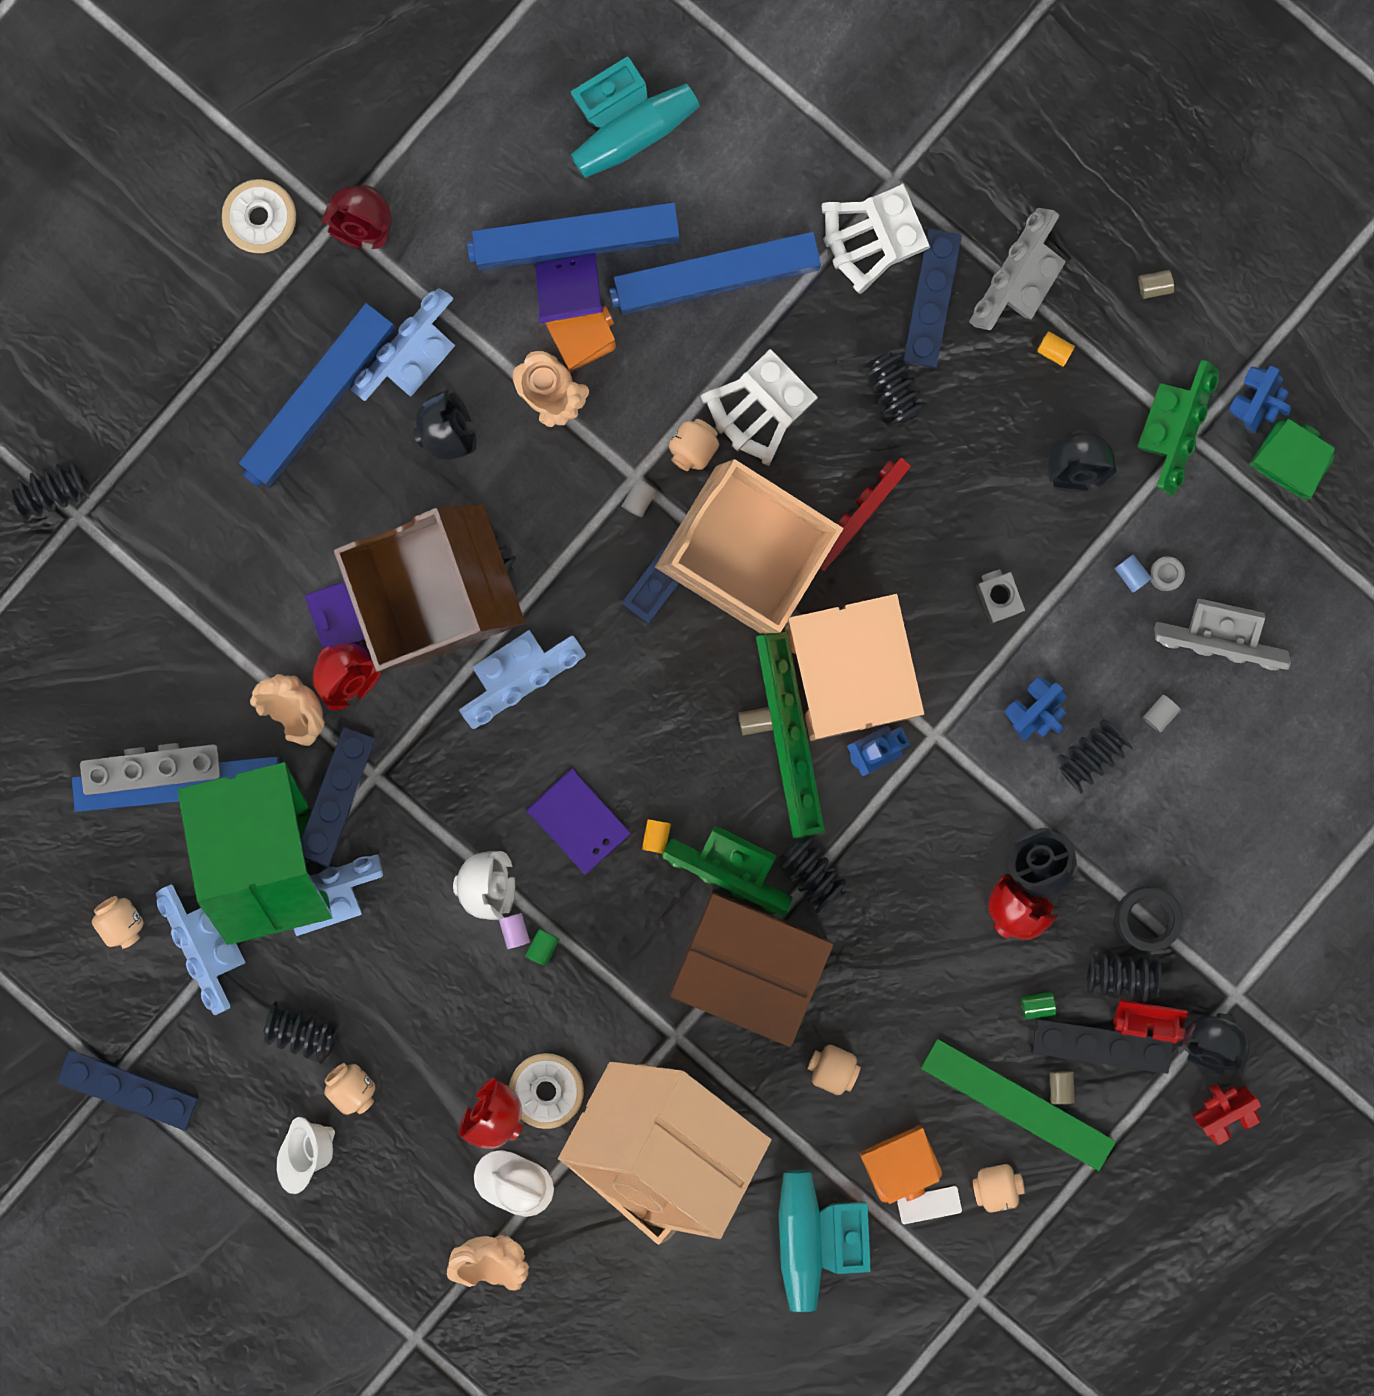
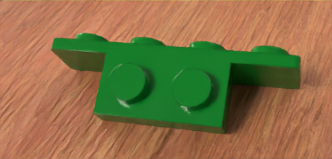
(1175, 422)
(732, 865)

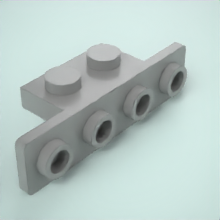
(1024, 275)
(1224, 632)
(150, 769)

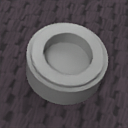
(1167, 573)

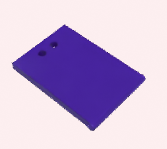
(568, 288)
(334, 609)
(578, 821)

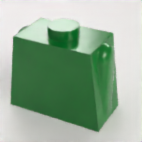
(1294, 458)

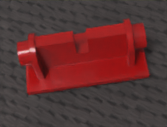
(1137, 1018)

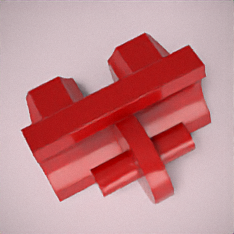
(1225, 1109)

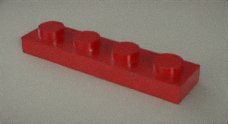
(868, 503)

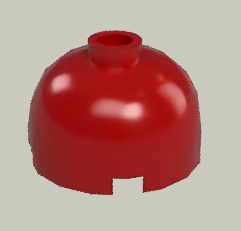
(343, 673)
(1018, 912)
(493, 1118)

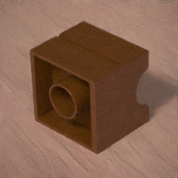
(429, 586)
(751, 968)

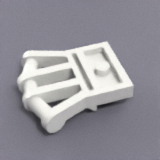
(895, 226)
(776, 390)

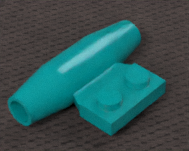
(626, 117)
(817, 1239)

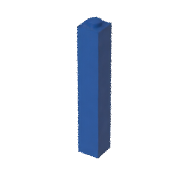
(574, 236)
(715, 274)
(316, 396)
(156, 794)

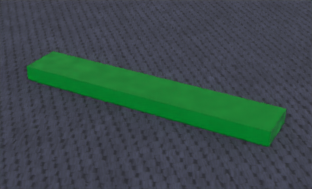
(790, 734)
(1017, 1104)

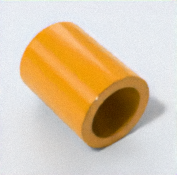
(1055, 348)
(656, 836)

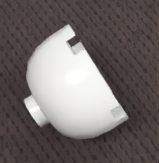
(485, 885)

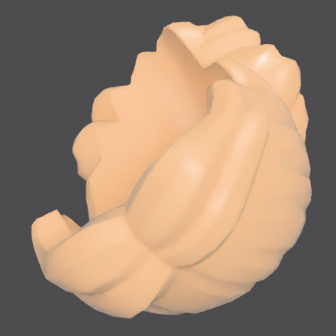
(549, 388)
(292, 705)
(489, 1260)

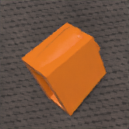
(583, 338)
(902, 1166)

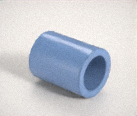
(1133, 573)

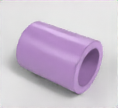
(514, 931)

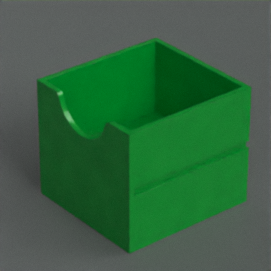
(250, 854)

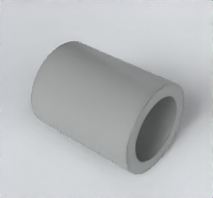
(638, 498)
(1161, 713)

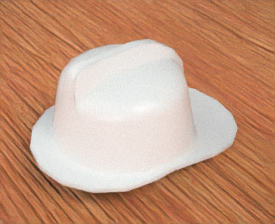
(302, 1153)
(513, 1183)

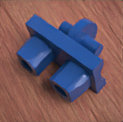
(1253, 411)
(1042, 714)
(877, 749)

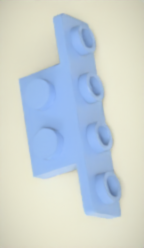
(411, 353)
(517, 672)
(339, 884)
(202, 946)

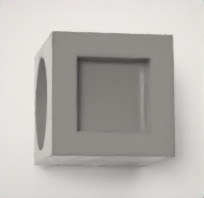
(994, 611)

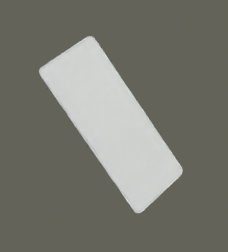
(930, 1205)

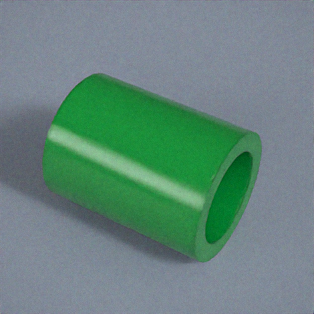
(542, 947)
(1038, 1005)

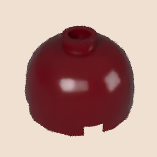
(358, 216)

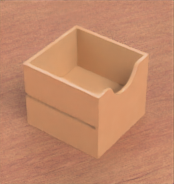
(749, 547)
(855, 667)
(665, 1149)

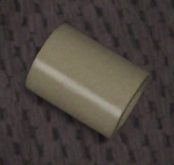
(1156, 284)
(755, 721)
(1062, 1087)

